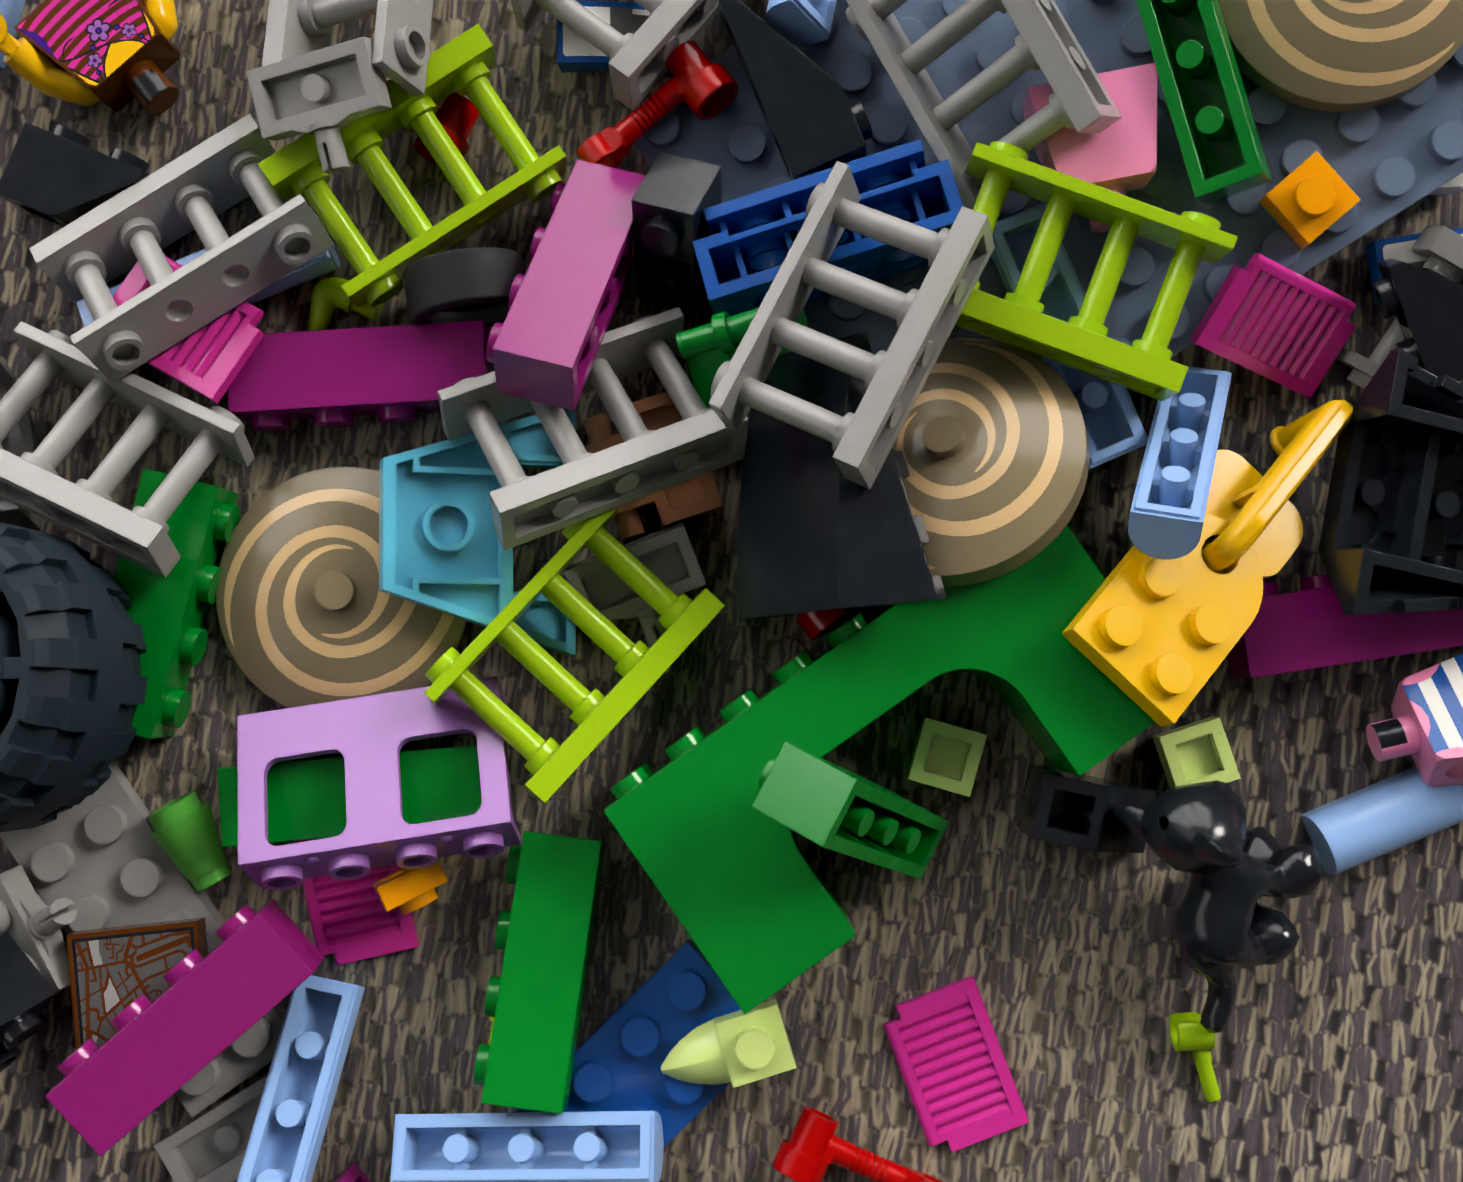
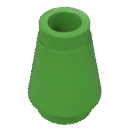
(190, 839)

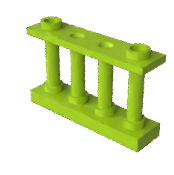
(455, 67)
(1083, 339)
(592, 711)

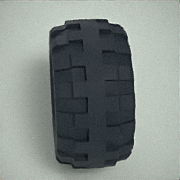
(63, 675)

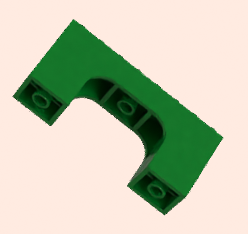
(741, 874)

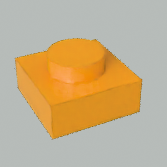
(1309, 200)
(410, 888)

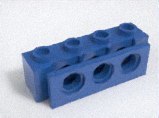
(771, 219)

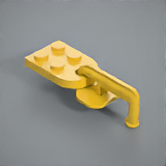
(1172, 622)

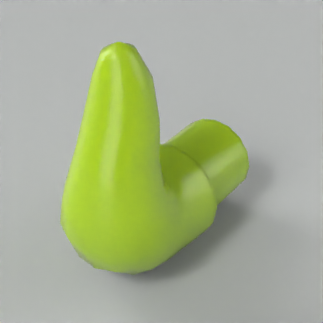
(328, 296)

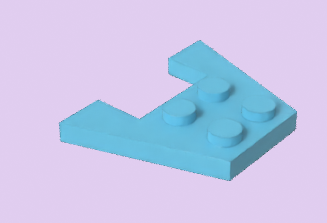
(442, 538)

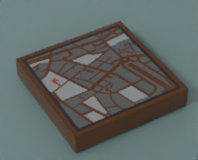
(120, 964)

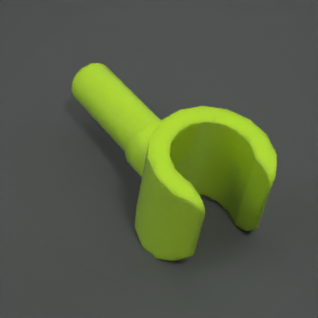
(1190, 1035)

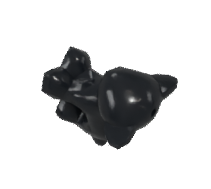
(1218, 917)

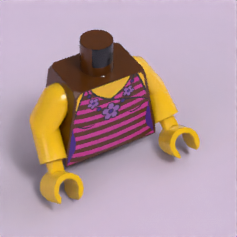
(97, 51)

